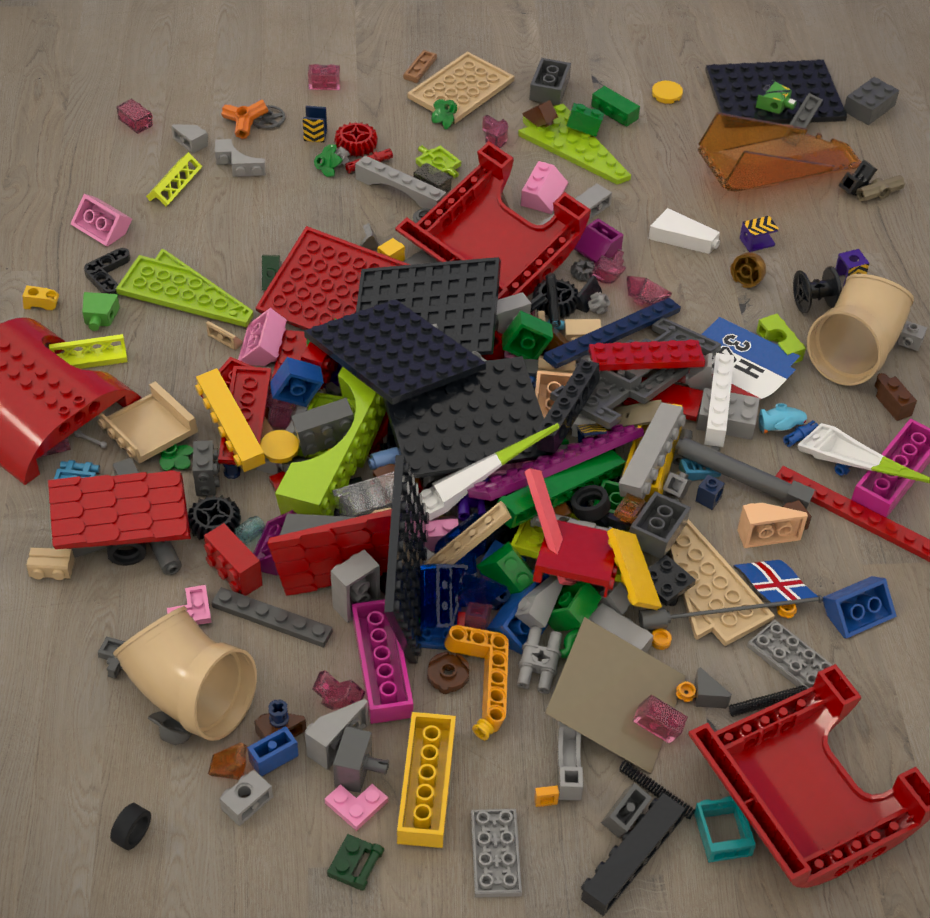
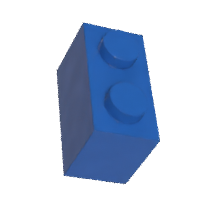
(273, 751)

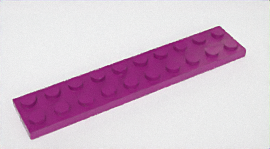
(574, 454)

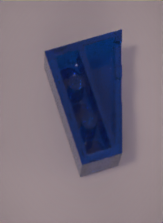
(440, 594)

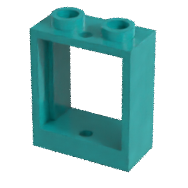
(727, 849)

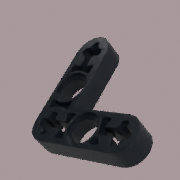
(97, 270)

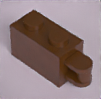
(894, 397)

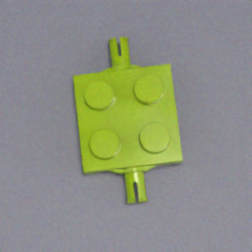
(440, 159)

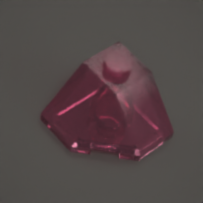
(645, 291)

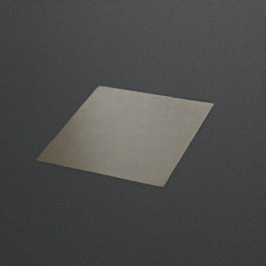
(604, 688)

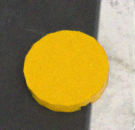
(667, 91)
(280, 446)

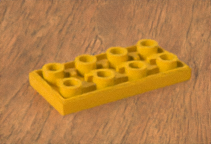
(633, 569)

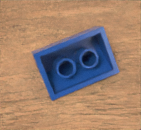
(860, 606)

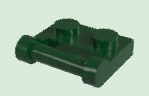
(348, 859)

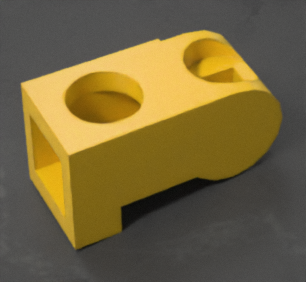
(39, 297)

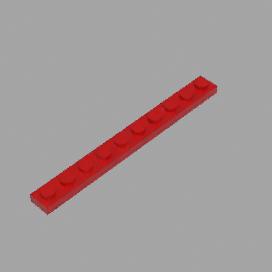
(861, 515)

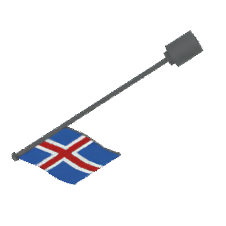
(770, 579)

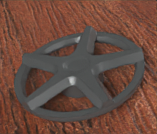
(269, 117)

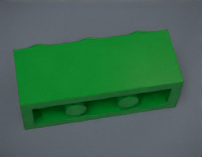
(615, 106)

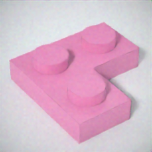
(196, 604)
(356, 810)

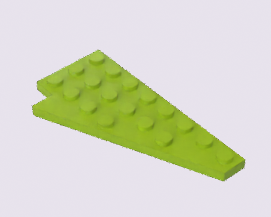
(575, 146)
(180, 287)

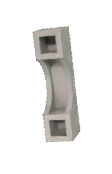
(569, 763)

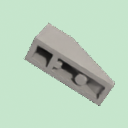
(538, 604)

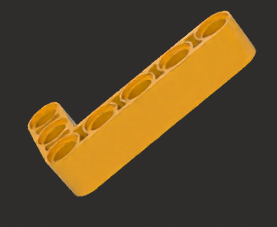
(494, 648)

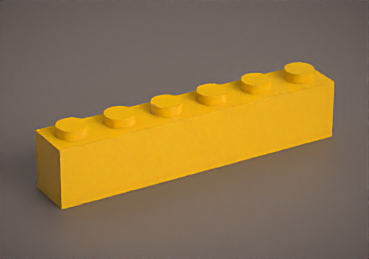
(230, 420)

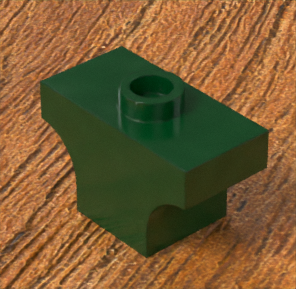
(270, 267)

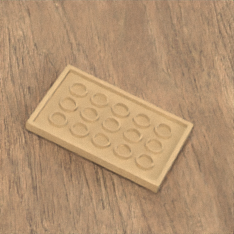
(465, 81)

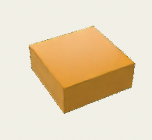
(546, 796)

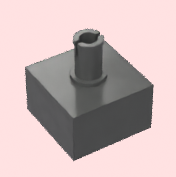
(354, 760)

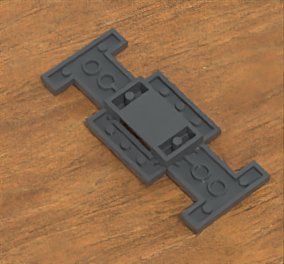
(621, 384)

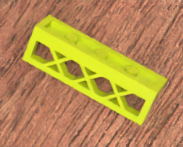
(174, 171)
(92, 357)

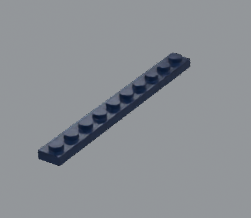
(612, 332)

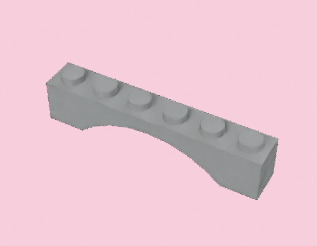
(374, 172)

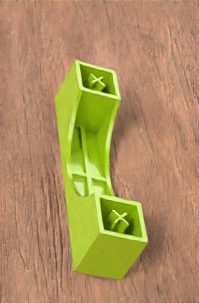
(310, 483)

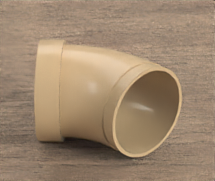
(861, 329)
(190, 675)

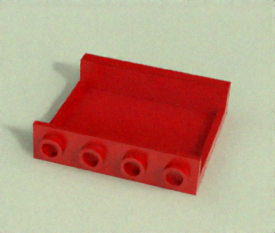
(581, 557)

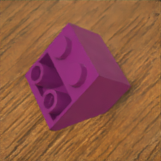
(599, 240)

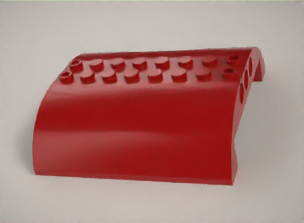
(478, 225)
(45, 396)
(799, 791)

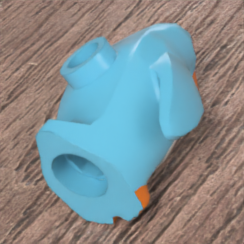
(780, 418)

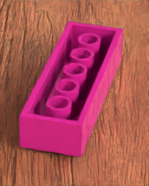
(884, 491)
(381, 664)

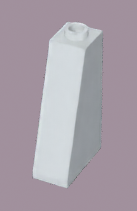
(683, 232)

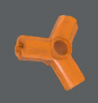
(244, 116)

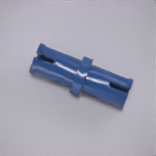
(799, 433)

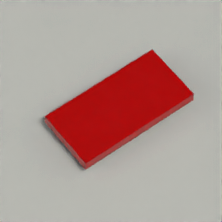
(680, 395)

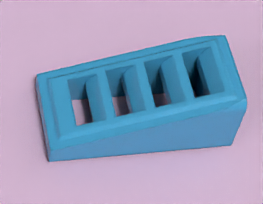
(686, 465)

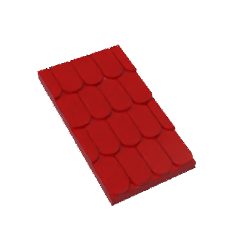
(117, 510)
(317, 543)

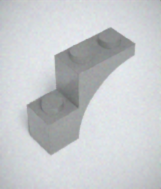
(241, 164)

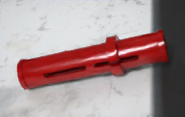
(378, 156)

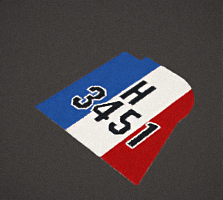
(758, 363)

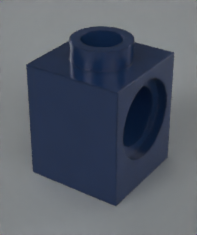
(710, 492)

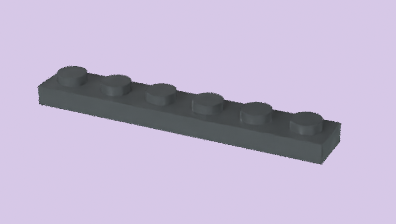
(272, 617)

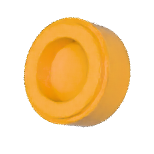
(661, 639)

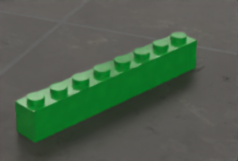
(563, 485)

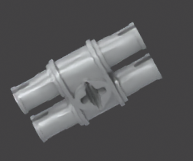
(529, 660)

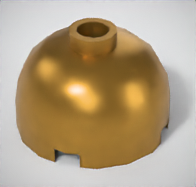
(748, 269)

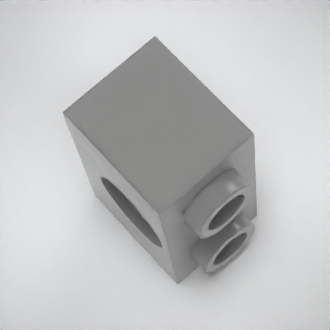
(240, 808)

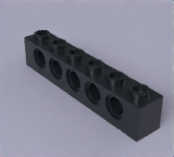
(569, 404)

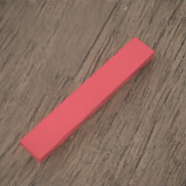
(546, 515)

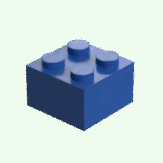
(296, 382)

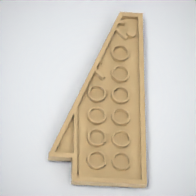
(715, 588)

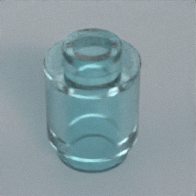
(250, 529)

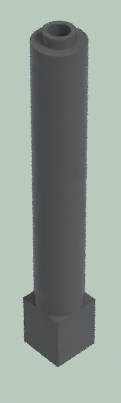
(744, 473)
(162, 550)

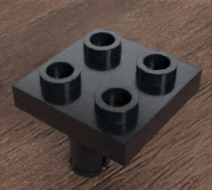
(670, 580)

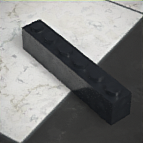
(632, 854)

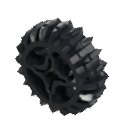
(566, 297)
(212, 513)

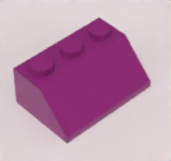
(272, 528)

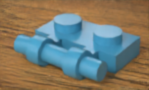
(70, 468)

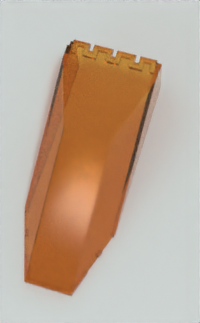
(765, 154)

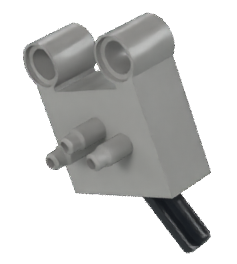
(510, 306)

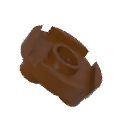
(448, 683)

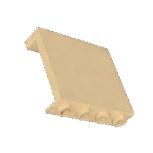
(149, 424)

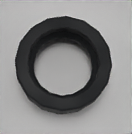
(594, 512)
(126, 557)
(130, 826)

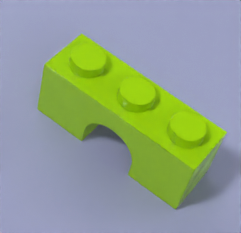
(775, 329)

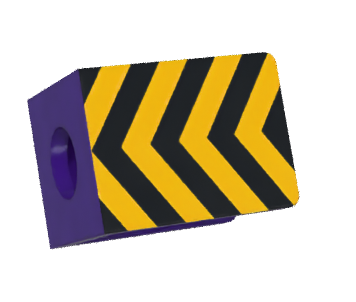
(758, 233)
(848, 264)

